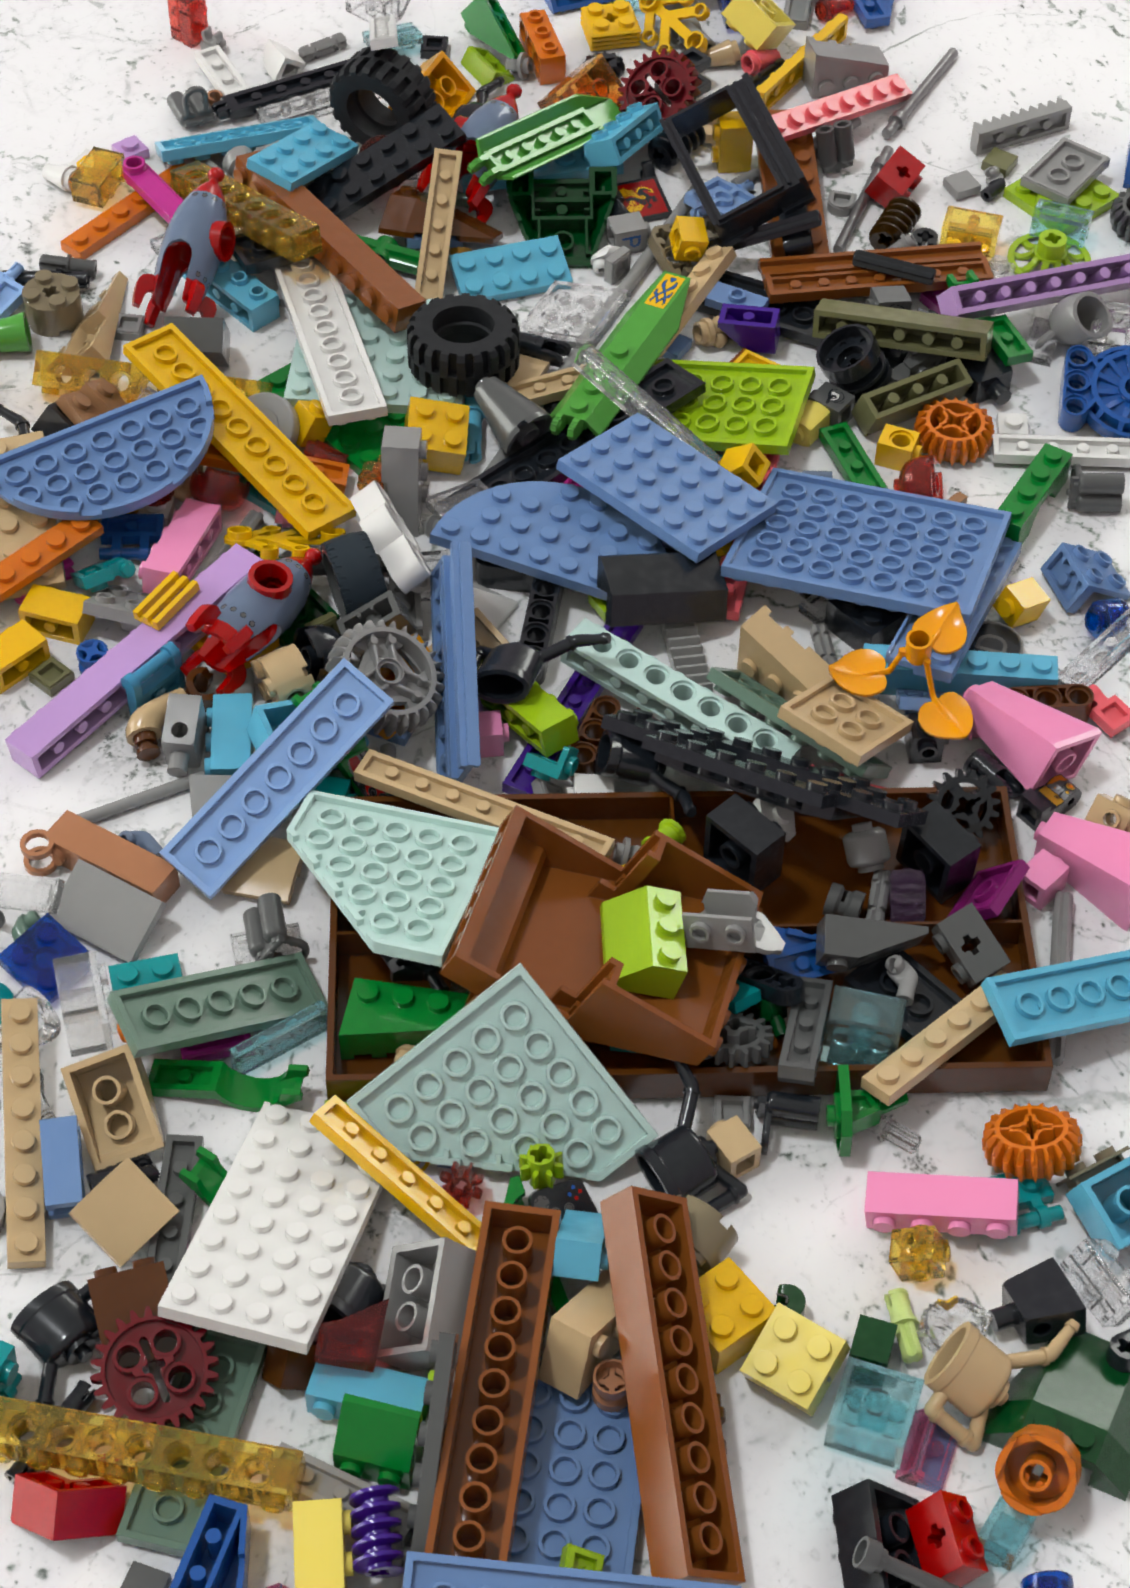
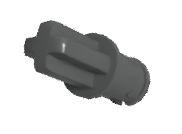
(51, 262)

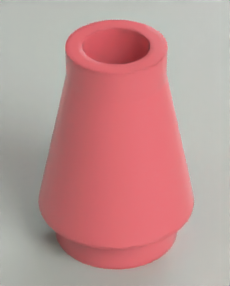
(756, 60)

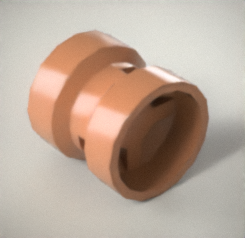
(609, 1376)

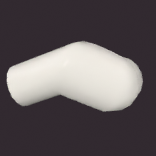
(598, 258)

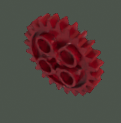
(678, 74)
(122, 1383)

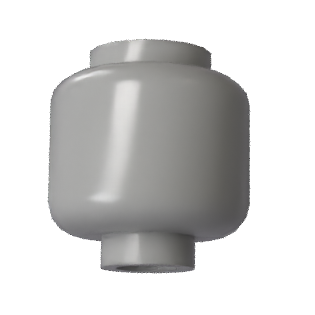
(866, 847)

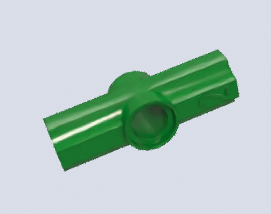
(396, 256)

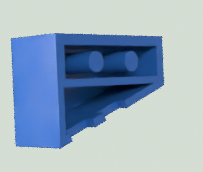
(218, 1547)

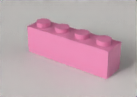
(182, 543)
(949, 1202)

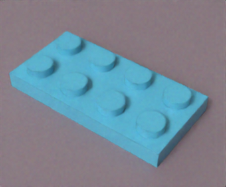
(302, 156)
(510, 269)

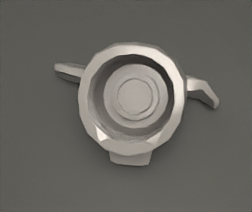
(1074, 318)

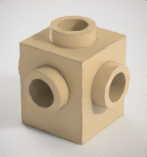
(1106, 807)

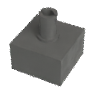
(208, 335)

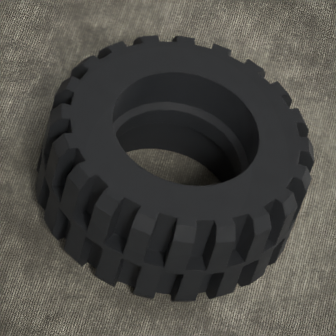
(388, 76)
(462, 341)

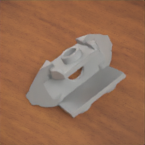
(731, 924)

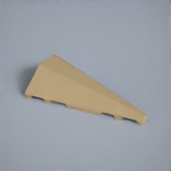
(98, 327)

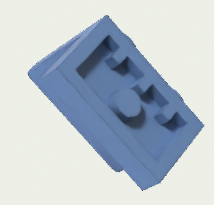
(1079, 572)

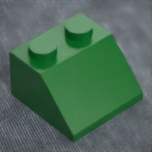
(377, 1441)

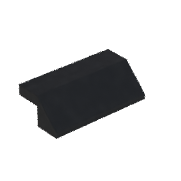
(661, 589)

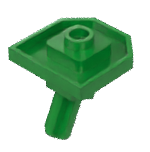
(854, 1111)

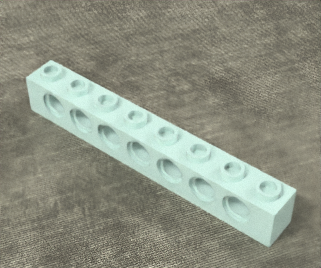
(667, 692)

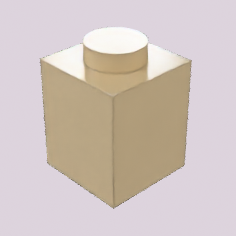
(736, 1146)

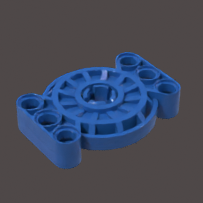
(1100, 391)

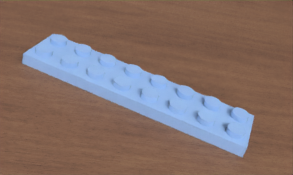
(276, 778)

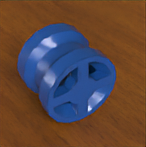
(89, 653)

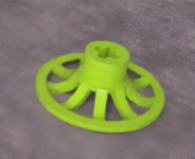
(1051, 249)

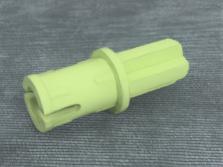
(902, 1315)

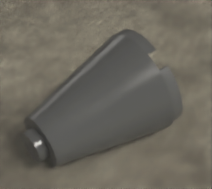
(510, 414)

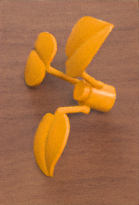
(944, 631)

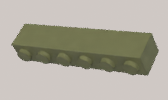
(908, 328)

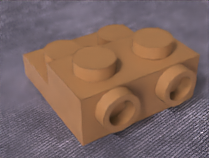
(90, 401)

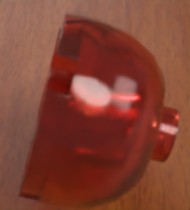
(920, 478)
(219, 488)

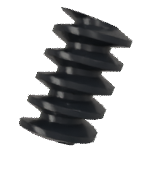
(663, 154)

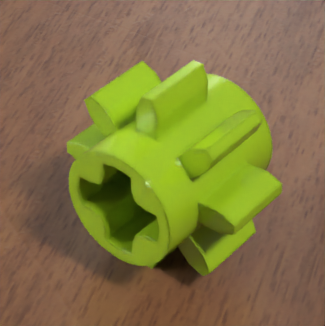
(541, 1166)

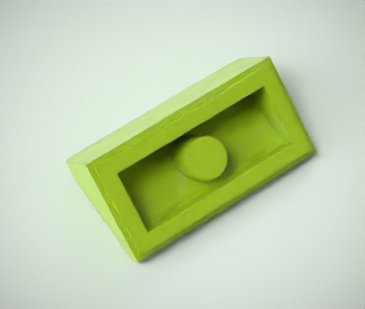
(484, 66)

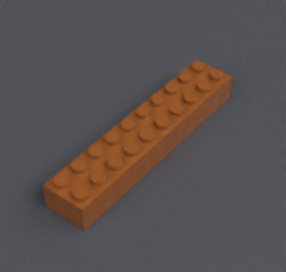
(495, 1384)
(671, 1389)

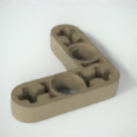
(662, 250)

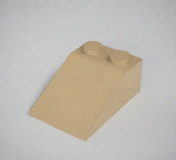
(114, 1106)

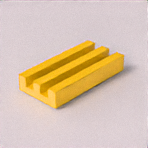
(161, 599)

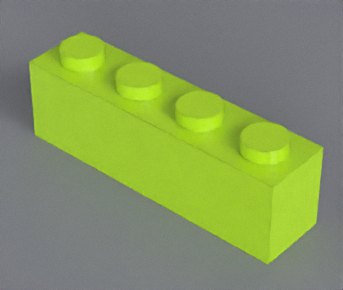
(540, 720)

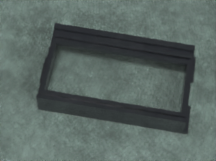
(792, 188)

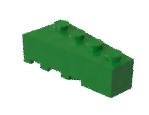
(389, 1015)

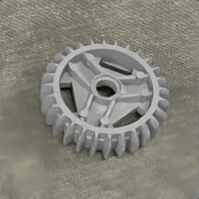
(387, 648)

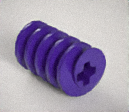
(374, 1533)

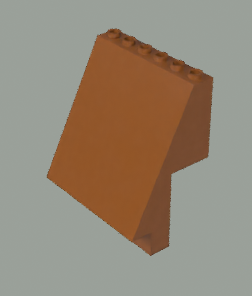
(542, 910)

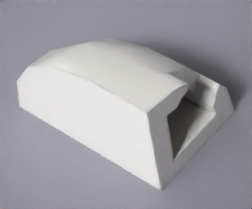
(281, 61)

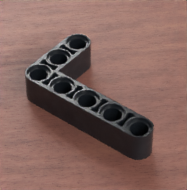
(542, 606)

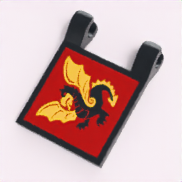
(645, 195)

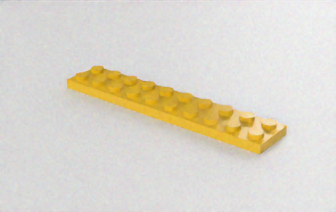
(246, 435)

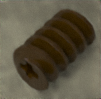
(897, 219)

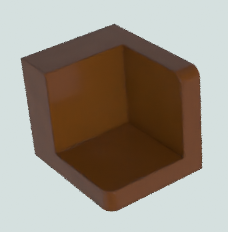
(288, 1368)

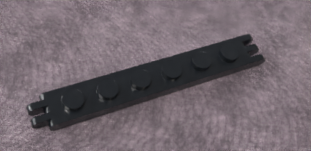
(247, 101)

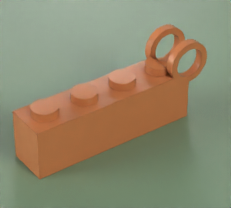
(78, 838)

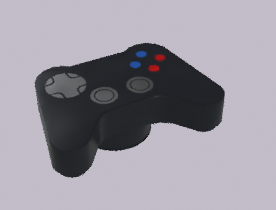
(563, 1196)

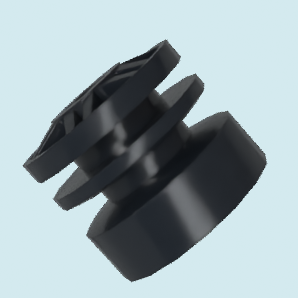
(853, 360)

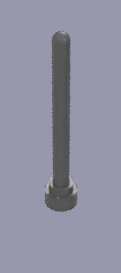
(872, 1557)

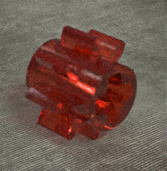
(465, 1174)

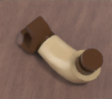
(147, 721)

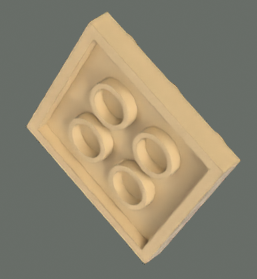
(845, 722)

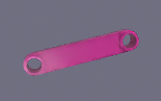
(151, 187)

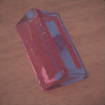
(926, 1455)

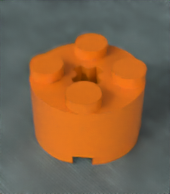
(1055, 1485)

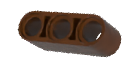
(1068, 698)
(590, 733)

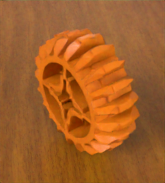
(954, 430)
(1032, 1142)

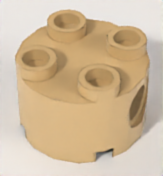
(282, 674)

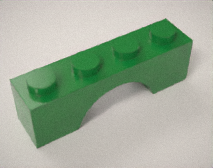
(1042, 478)

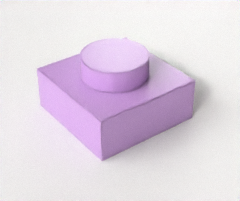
(131, 147)

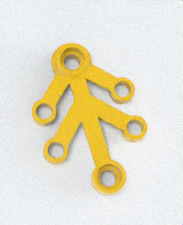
(669, 20)
(270, 539)

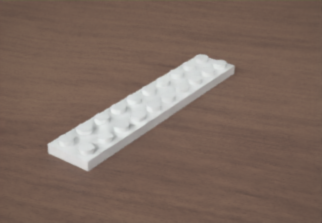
(330, 343)

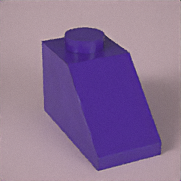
(751, 326)

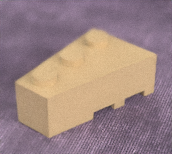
(776, 659)

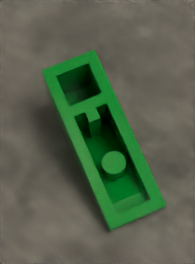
(490, 24)

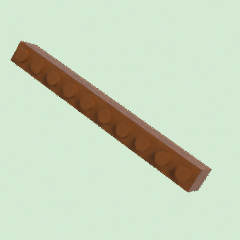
(343, 252)

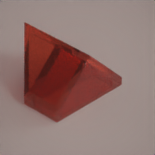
(352, 1340)

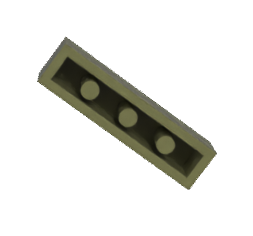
(907, 396)

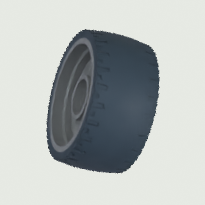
(352, 571)

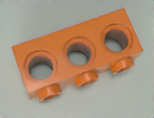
(542, 46)

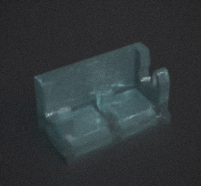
(1069, 219)

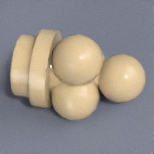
(708, 334)

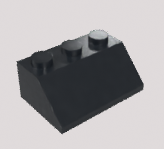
(879, 1514)

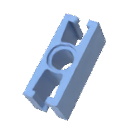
(61, 1165)

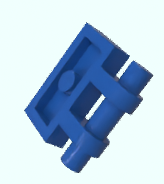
(130, 530)

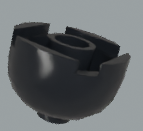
(315, 644)

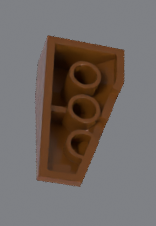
(406, 217)

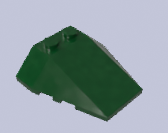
(565, 208)
(1083, 1401)

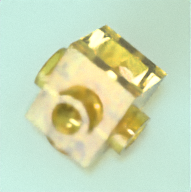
(919, 1253)

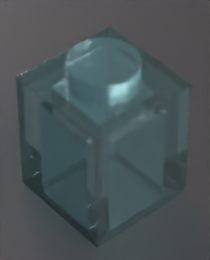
(1005, 1534)

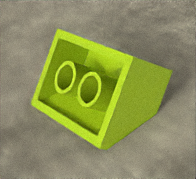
(648, 937)

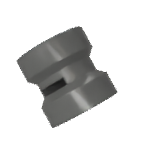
(843, 901)

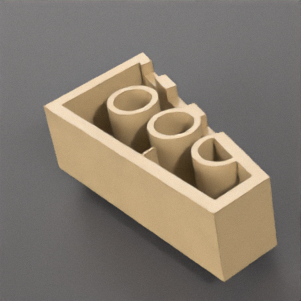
(580, 1338)

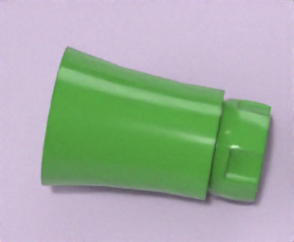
(15, 334)

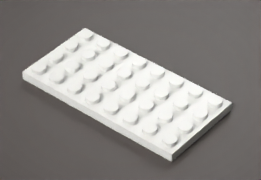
(274, 1236)

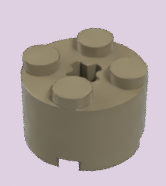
(52, 303)
(710, 1237)

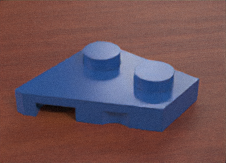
(874, 12)
(797, 955)

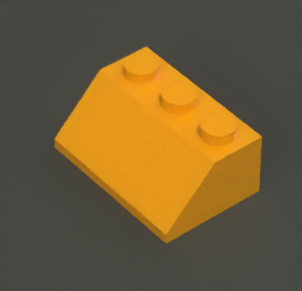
(448, 83)

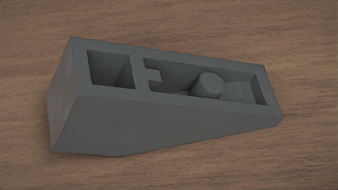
(854, 941)

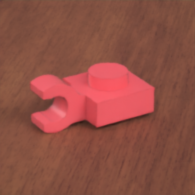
(1109, 714)

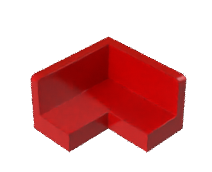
(67, 1507)

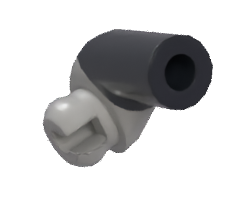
(995, 183)

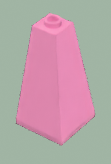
(1028, 735)
(1096, 861)

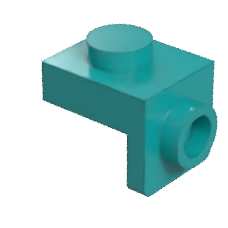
(545, 768)

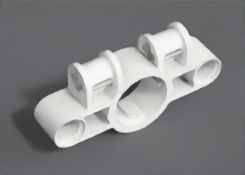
(391, 539)

